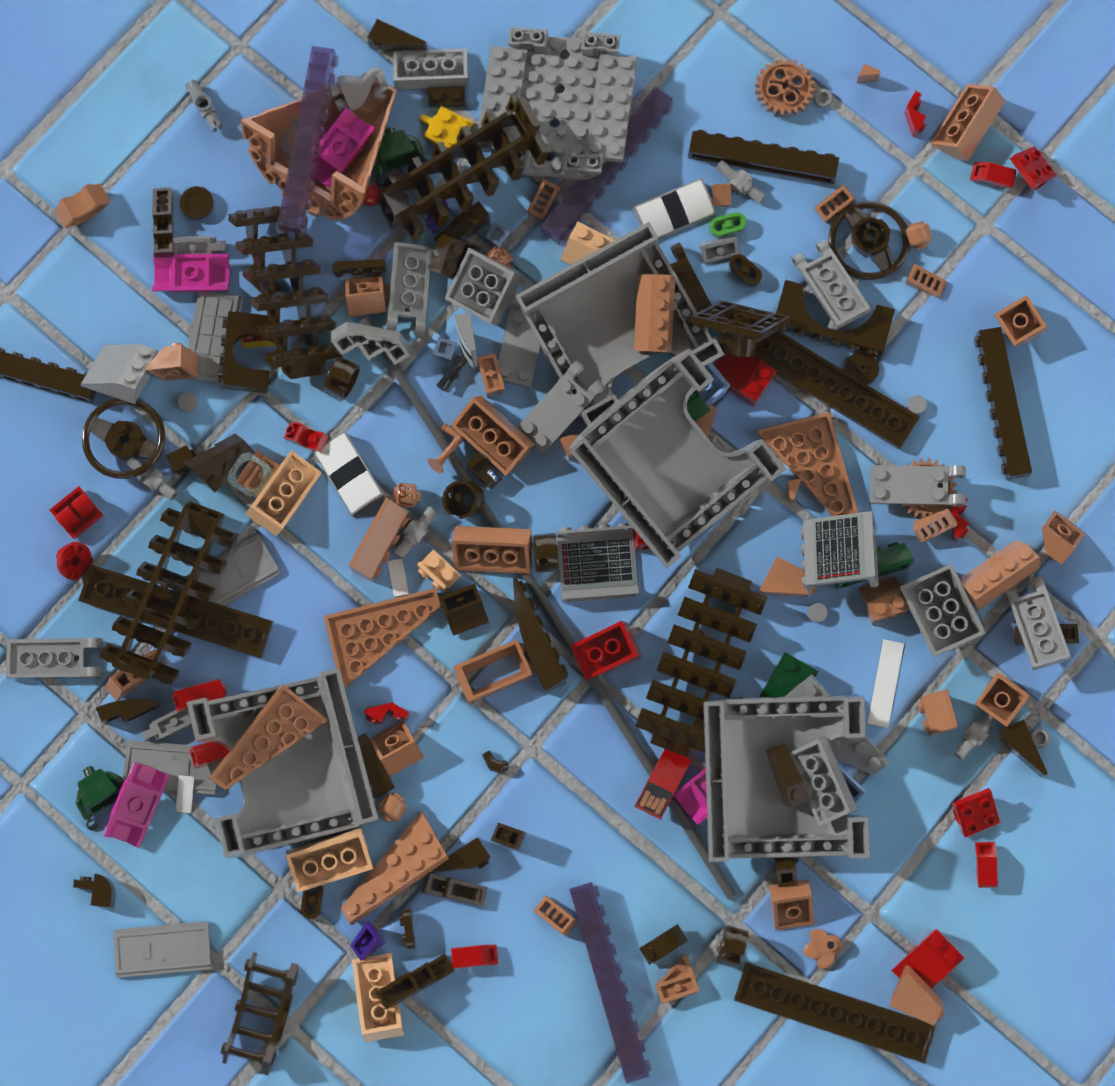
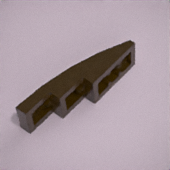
(163, 222)
(415, 981)

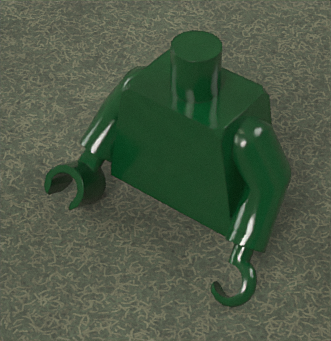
(397, 151)
(97, 792)

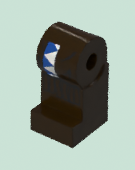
(484, 471)

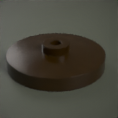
(196, 202)
(862, 367)

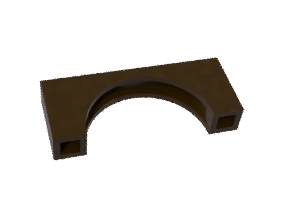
(868, 337)

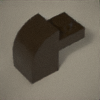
(102, 889)
(663, 944)

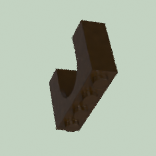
(233, 375)

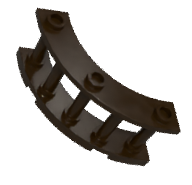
(279, 1017)

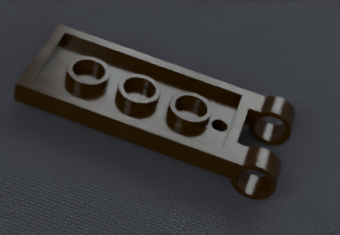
(689, 279)

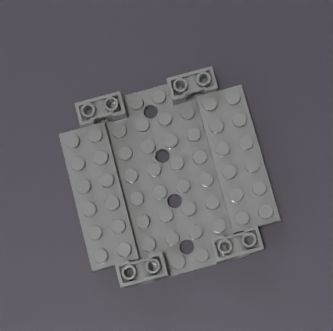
(590, 110)

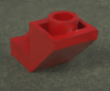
(914, 118)
(993, 173)
(306, 437)
(959, 530)
(379, 713)
(986, 864)
(474, 956)

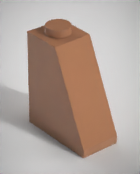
(785, 580)
(916, 998)

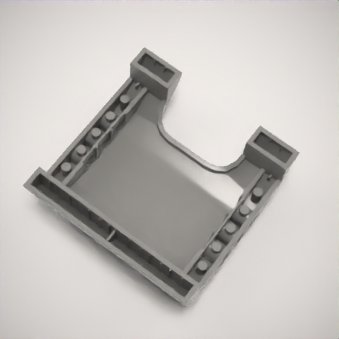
(591, 315)
(663, 465)
(305, 790)
(742, 792)

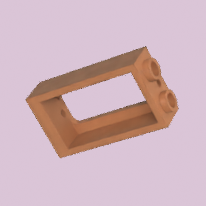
(487, 658)

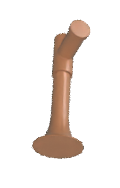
(437, 464)

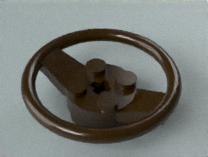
(875, 248)
(113, 435)

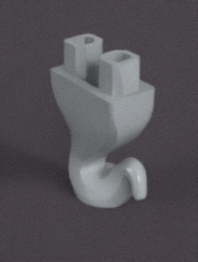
(357, 88)

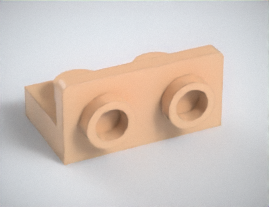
(439, 571)

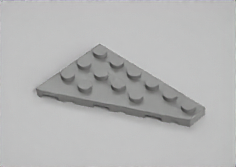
(853, 751)

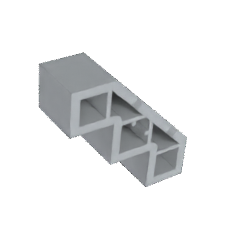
(370, 341)

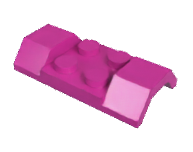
(341, 145)
(192, 273)
(693, 797)
(136, 804)

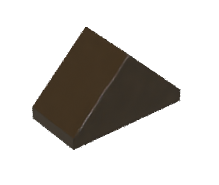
(508, 836)

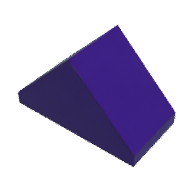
(367, 941)

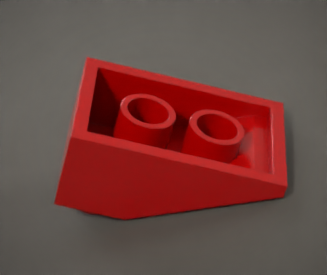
(746, 375)
(606, 650)
(931, 959)

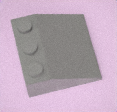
(483, 286)
(120, 371)

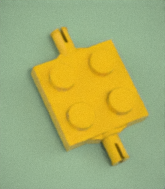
(444, 126)

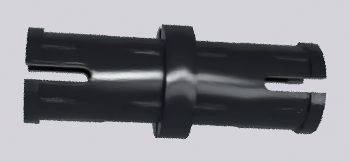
(451, 373)

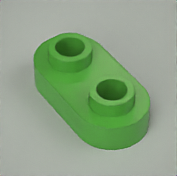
(727, 225)

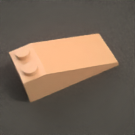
(283, 493)
(370, 977)

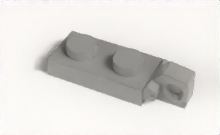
(198, 245)
(167, 725)

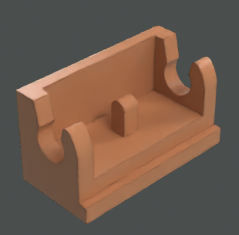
(490, 374)

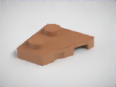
(677, 982)

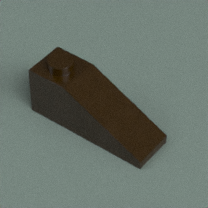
(390, 39)
(468, 222)
(1020, 743)
(787, 776)
(467, 857)

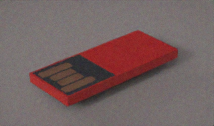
(663, 783)

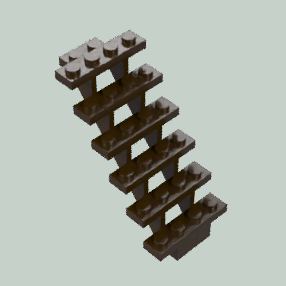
(395, 202)
(296, 361)
(193, 520)
(724, 587)

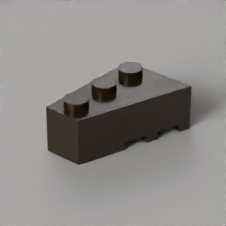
(215, 463)

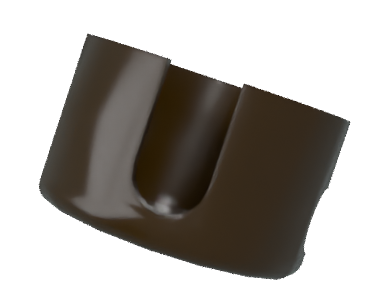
(341, 378)
(454, 503)
(545, 552)
(732, 946)

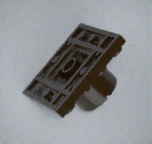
(739, 326)

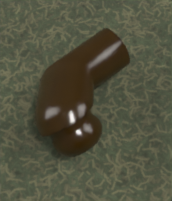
(495, 765)

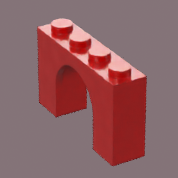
(208, 752)

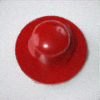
(74, 560)

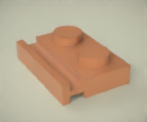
(253, 474)

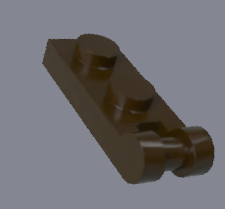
(359, 267)

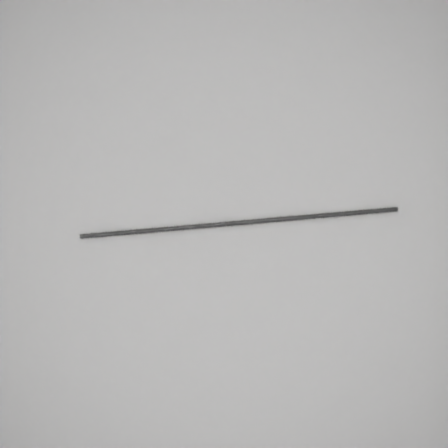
(560, 627)

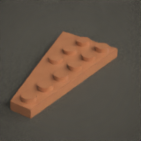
(275, 729)
(404, 863)

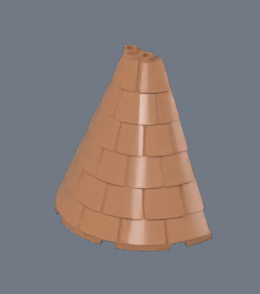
(347, 189)

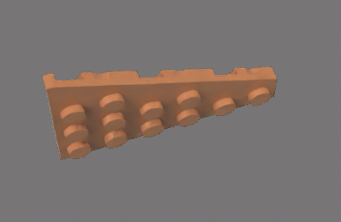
(814, 456)
(369, 632)

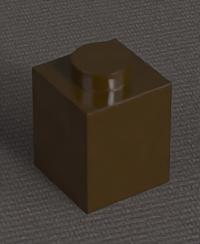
(178, 456)
(786, 871)

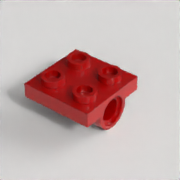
(1033, 167)
(76, 512)
(976, 812)

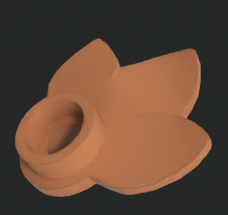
(819, 948)

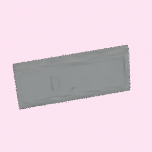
(207, 331)
(245, 570)
(173, 760)
(162, 949)

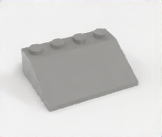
(942, 610)

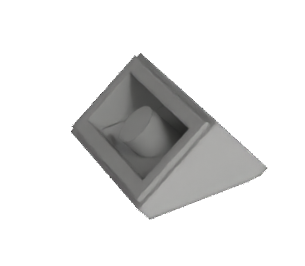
(719, 249)

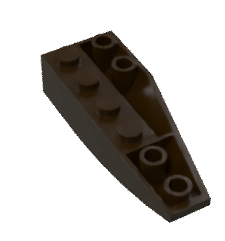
(537, 643)

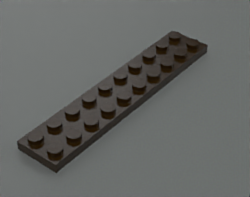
(837, 388)
(219, 625)
(835, 1012)

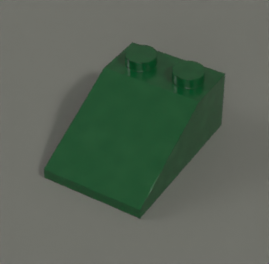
(787, 676)

